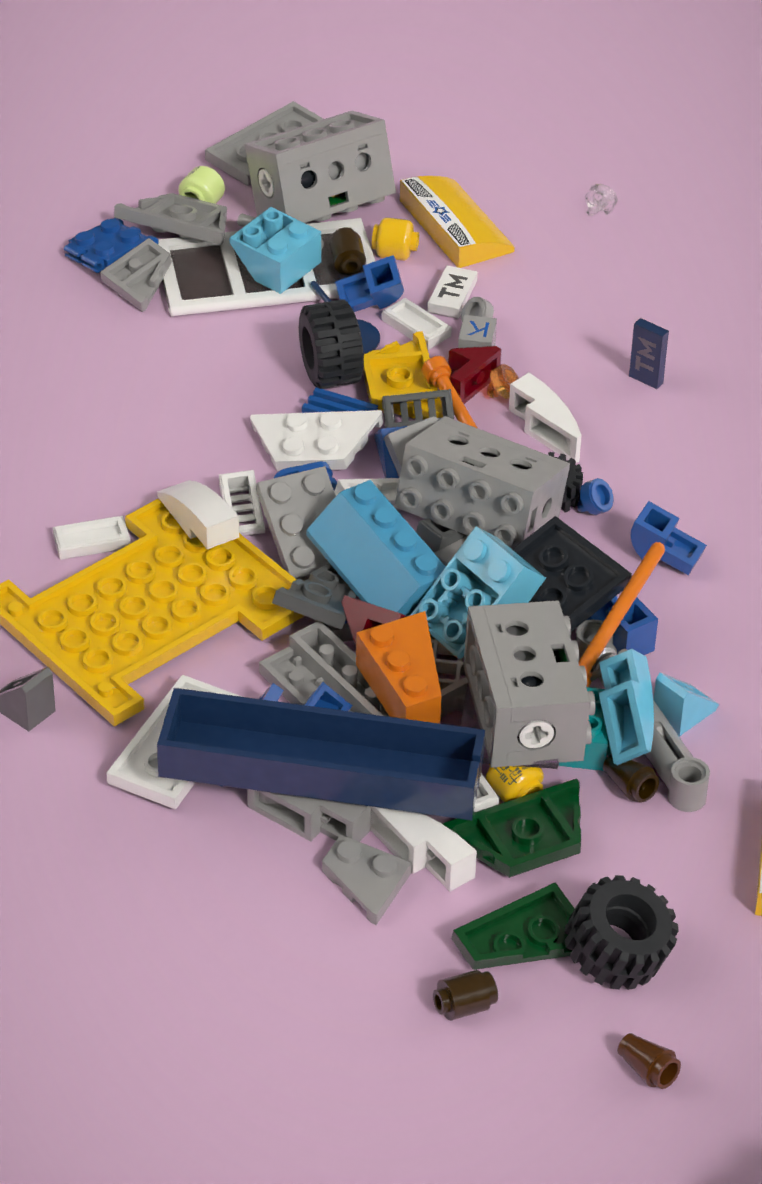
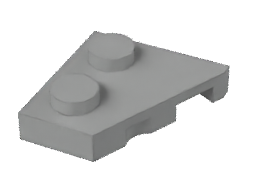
(138, 273)
(366, 874)

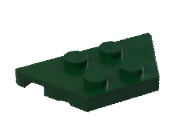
(526, 830)

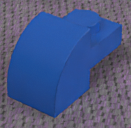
(377, 285)
(659, 525)

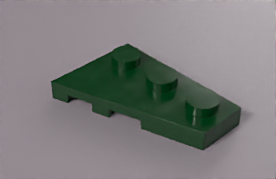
(518, 931)

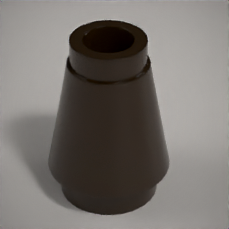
(633, 779)

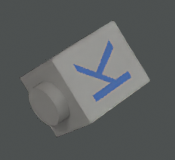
(477, 332)

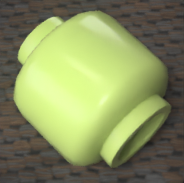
(203, 184)

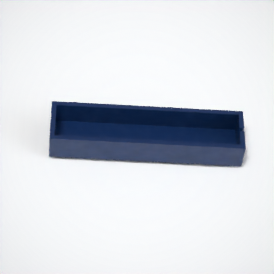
(321, 753)

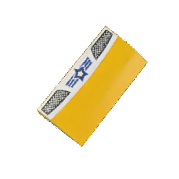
(453, 220)

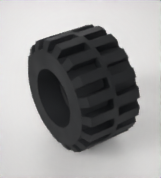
(331, 344)
(607, 953)

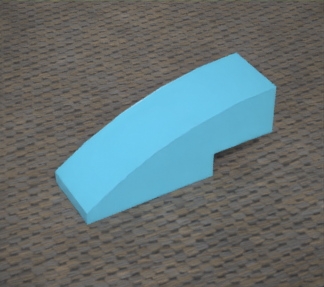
(627, 705)

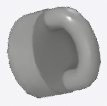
(477, 307)

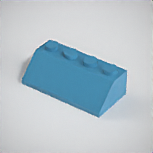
(375, 549)

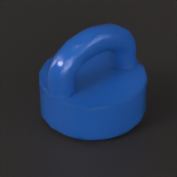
(595, 497)

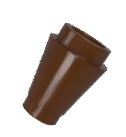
(650, 1061)

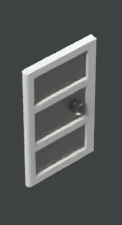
(214, 279)

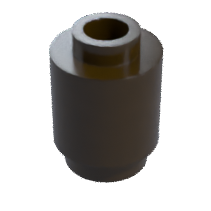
(347, 251)
(465, 994)

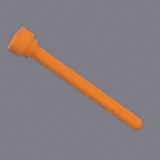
(438, 373)
(620, 608)

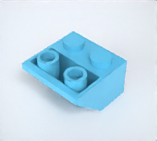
(277, 249)

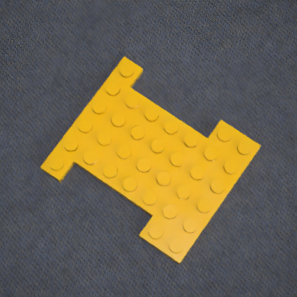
(144, 609)

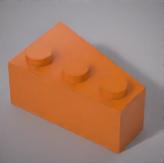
(401, 668)

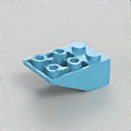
(477, 575)

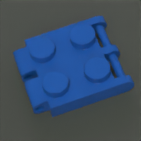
(104, 244)

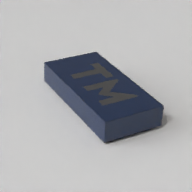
(648, 353)

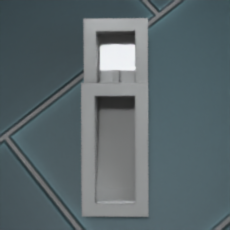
(311, 816)

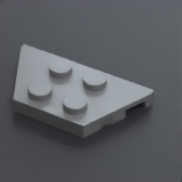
(178, 215)

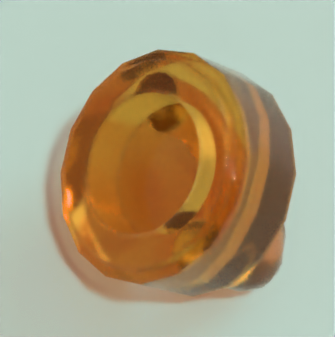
(500, 382)

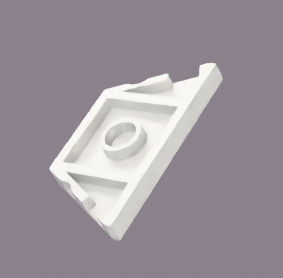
(315, 436)

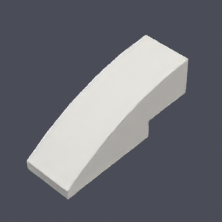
(545, 416)
(201, 513)
(425, 845)

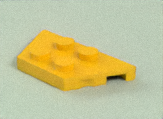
(397, 372)

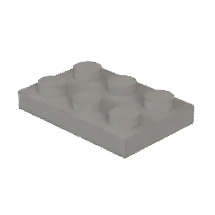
(290, 508)

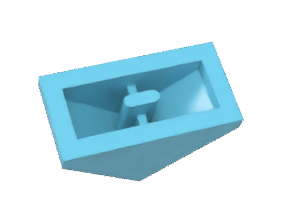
(682, 703)

